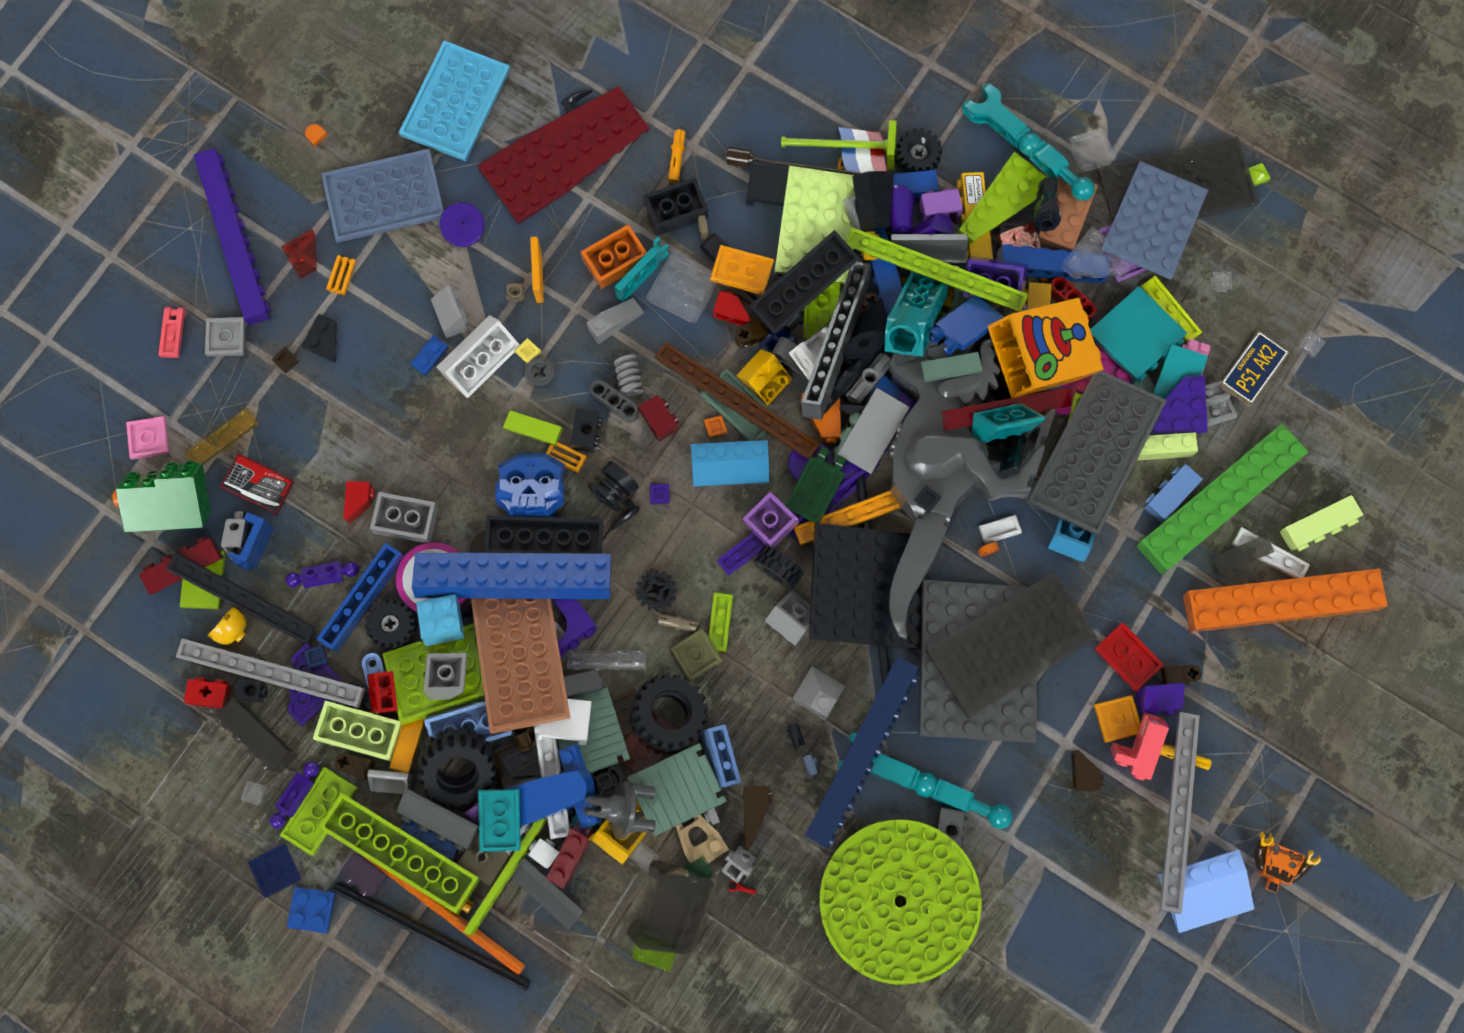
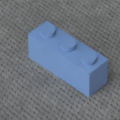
(1172, 493)
(720, 755)

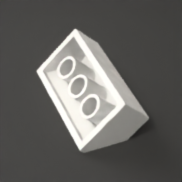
(478, 356)

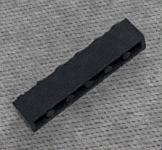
(849, 372)

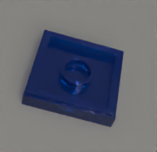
(274, 870)

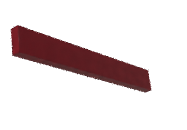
(1038, 401)

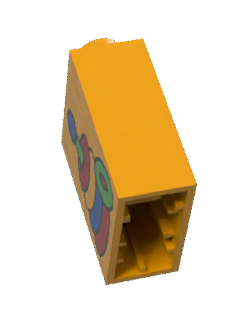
(1045, 347)

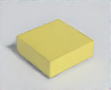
(527, 351)

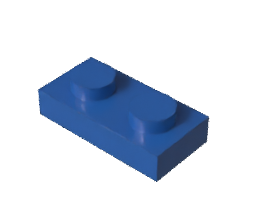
(429, 355)

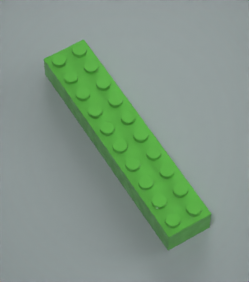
(1221, 499)

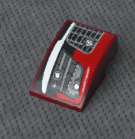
(257, 484)

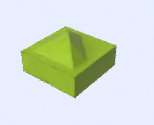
(1259, 174)

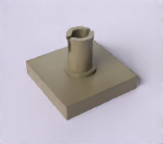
(483, 864)

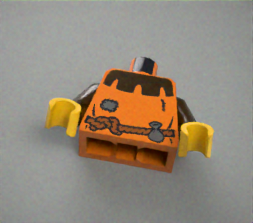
(1280, 863)

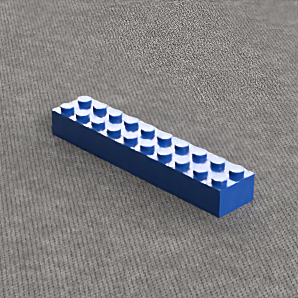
(512, 575)

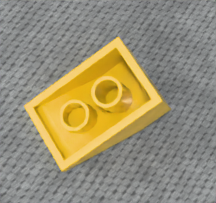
(618, 848)

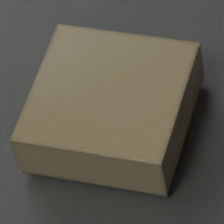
(703, 227)

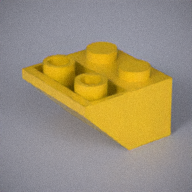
(764, 376)

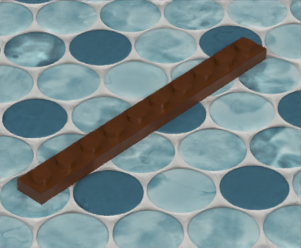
(737, 401)

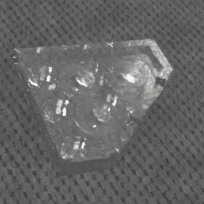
(1090, 260)

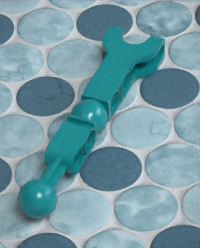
(1030, 144)
(927, 785)

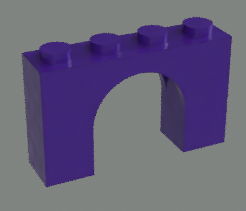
(578, 624)

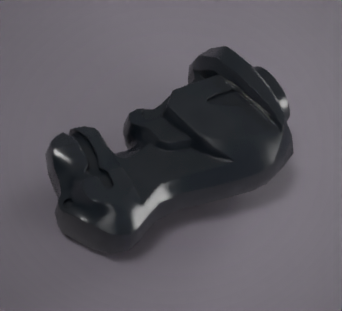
(1047, 210)

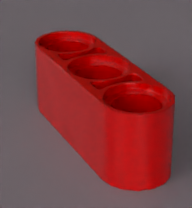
(1068, 291)

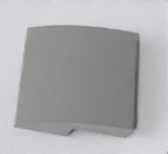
(1218, 405)

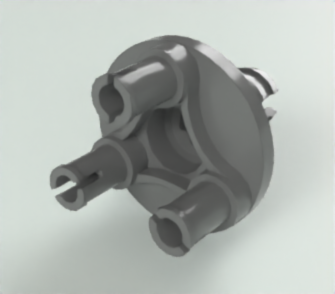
(621, 809)

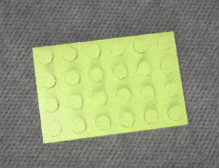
(811, 213)

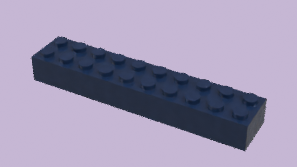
(860, 755)

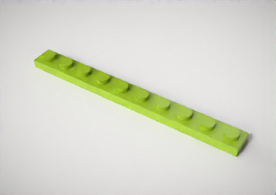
(937, 270)

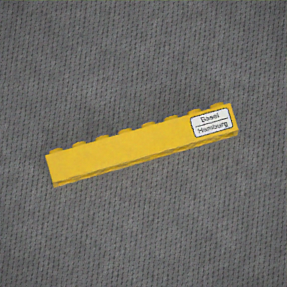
(971, 190)

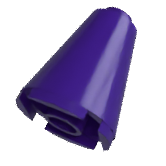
(901, 210)

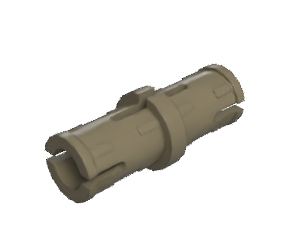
(678, 622)

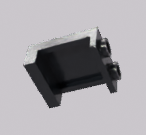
(767, 185)

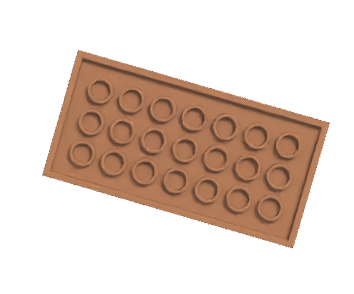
(519, 663)

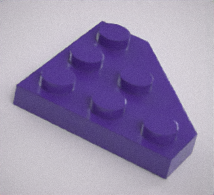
(1184, 408)
(302, 705)

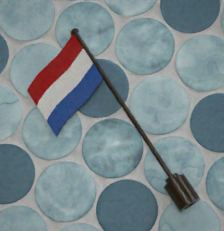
(854, 159)

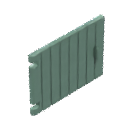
(604, 736)
(682, 786)

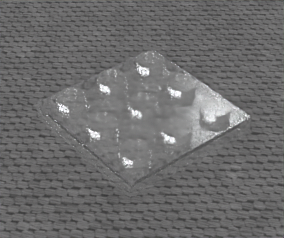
(682, 288)

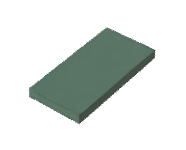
(742, 425)

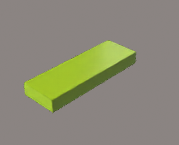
(533, 428)
(720, 620)

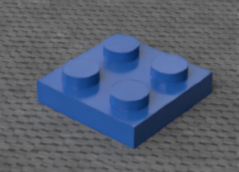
(311, 910)

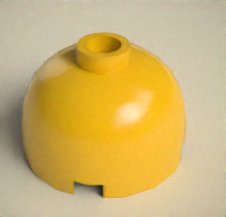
(229, 628)

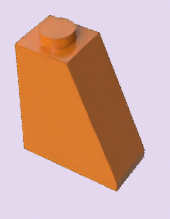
(830, 426)

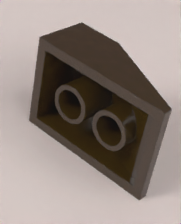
(755, 807)

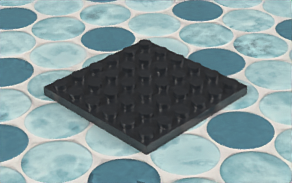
(853, 587)

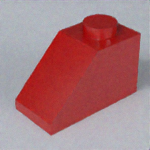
(730, 309)
(357, 499)

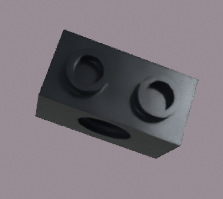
(582, 420)

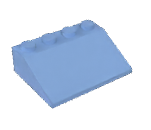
(1213, 891)

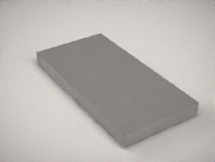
(873, 430)

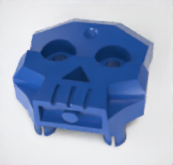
(530, 495)

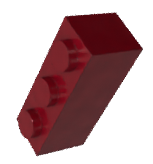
(570, 855)

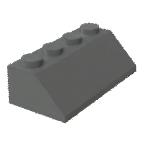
(437, 819)

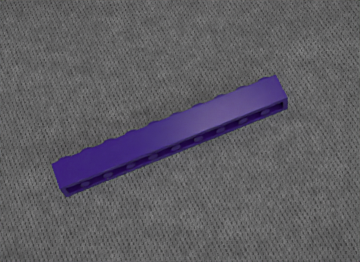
(232, 237)

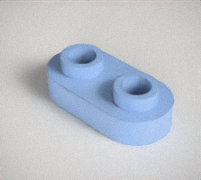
(370, 670)

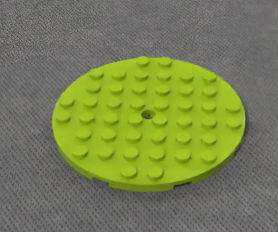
(910, 940)

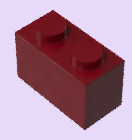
(658, 417)

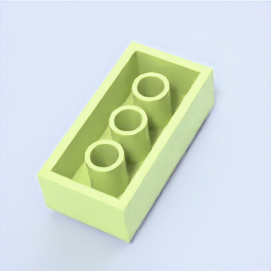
(357, 731)

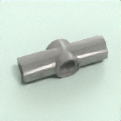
(862, 386)

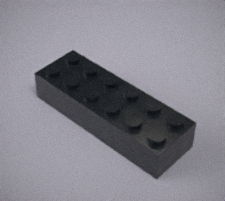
(804, 283)
(543, 535)

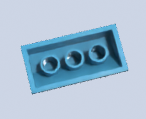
(730, 463)

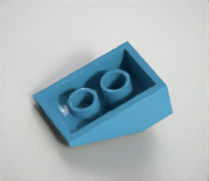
(1071, 540)

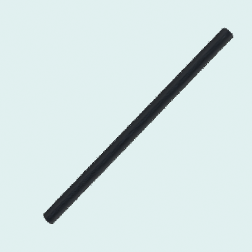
(431, 936)

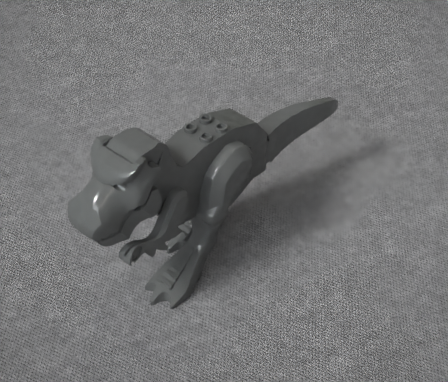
(946, 460)

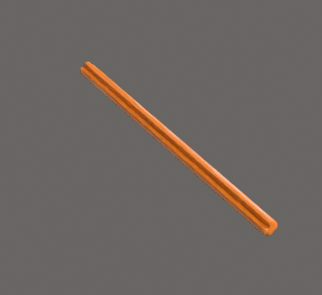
(461, 923)

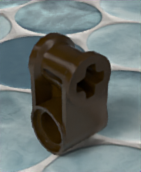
(754, 331)
(1178, 674)
(525, 738)
(357, 765)

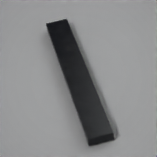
(241, 598)

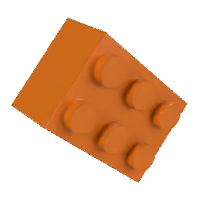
(613, 256)

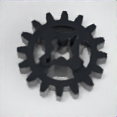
(662, 587)

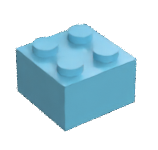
(440, 620)

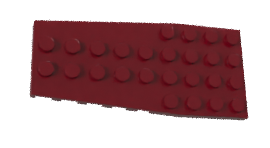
(562, 153)

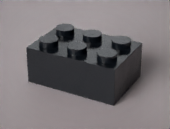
(675, 206)

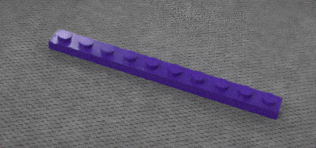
(752, 544)

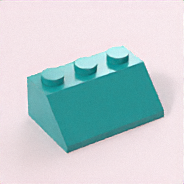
(1005, 422)

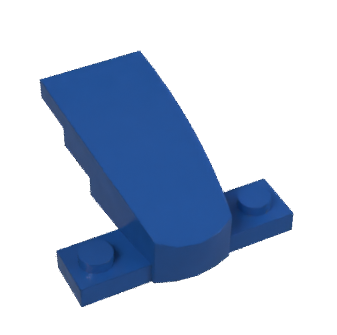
(559, 792)

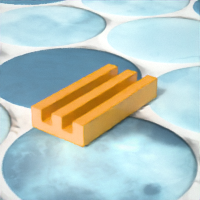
(345, 260)
(579, 463)

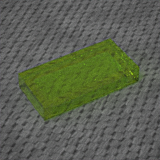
(658, 959)

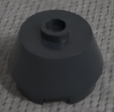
(607, 780)

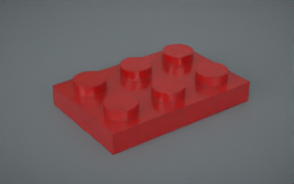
(1128, 657)

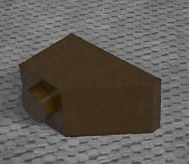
(1084, 773)

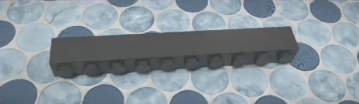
(836, 341)

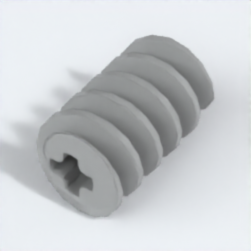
(627, 377)

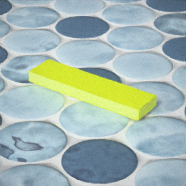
(1167, 302)

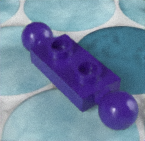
(322, 574)
(294, 794)

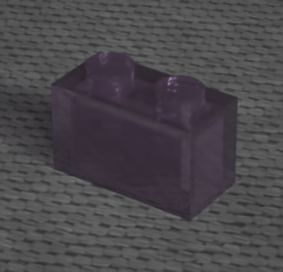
(363, 874)

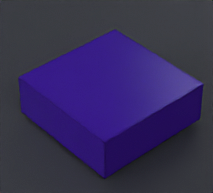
(659, 494)

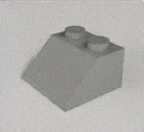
(790, 617)
(445, 675)

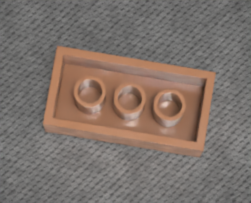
(1072, 219)

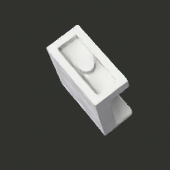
(807, 352)
(569, 729)

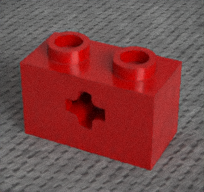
(196, 691)
(382, 692)

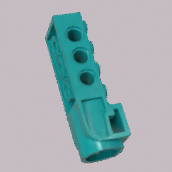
(914, 315)

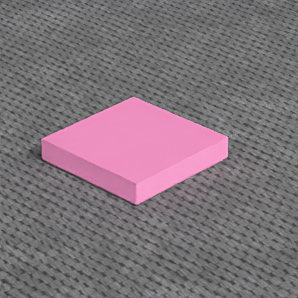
(147, 437)

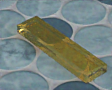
(222, 437)

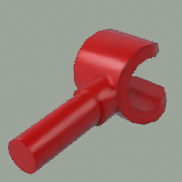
(742, 888)

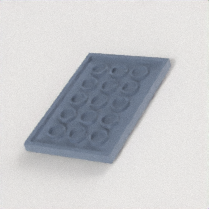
(382, 195)
(1154, 220)

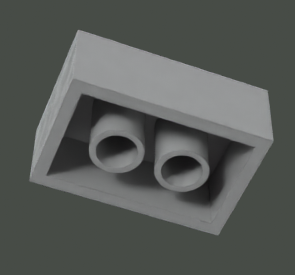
(404, 518)

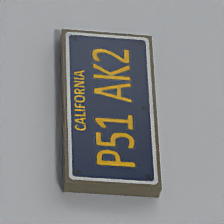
(1254, 369)

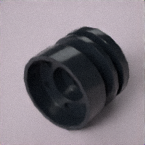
(616, 482)

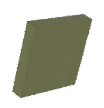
(696, 654)

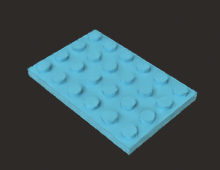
(454, 101)

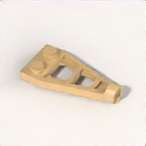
(711, 848)

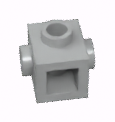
(738, 864)

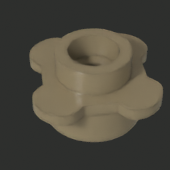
(515, 287)

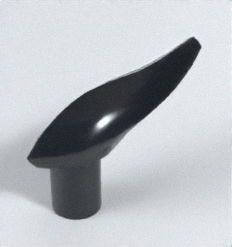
(574, 98)
(632, 510)

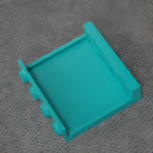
(1137, 334)

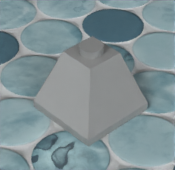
(818, 692)

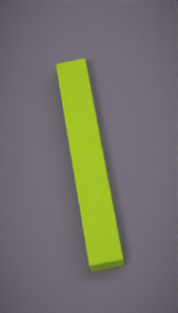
(504, 878)

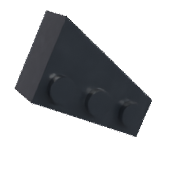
(873, 199)

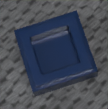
(316, 657)

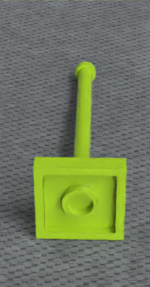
(888, 145)

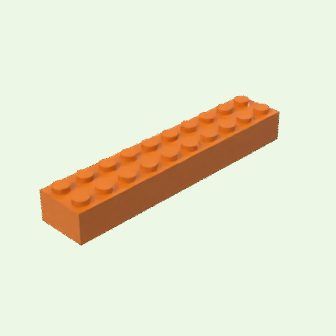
(1284, 600)

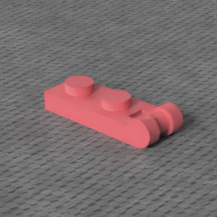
(171, 332)

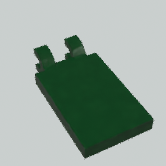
(816, 487)

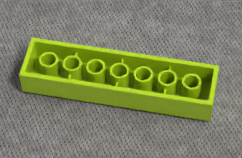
(399, 853)

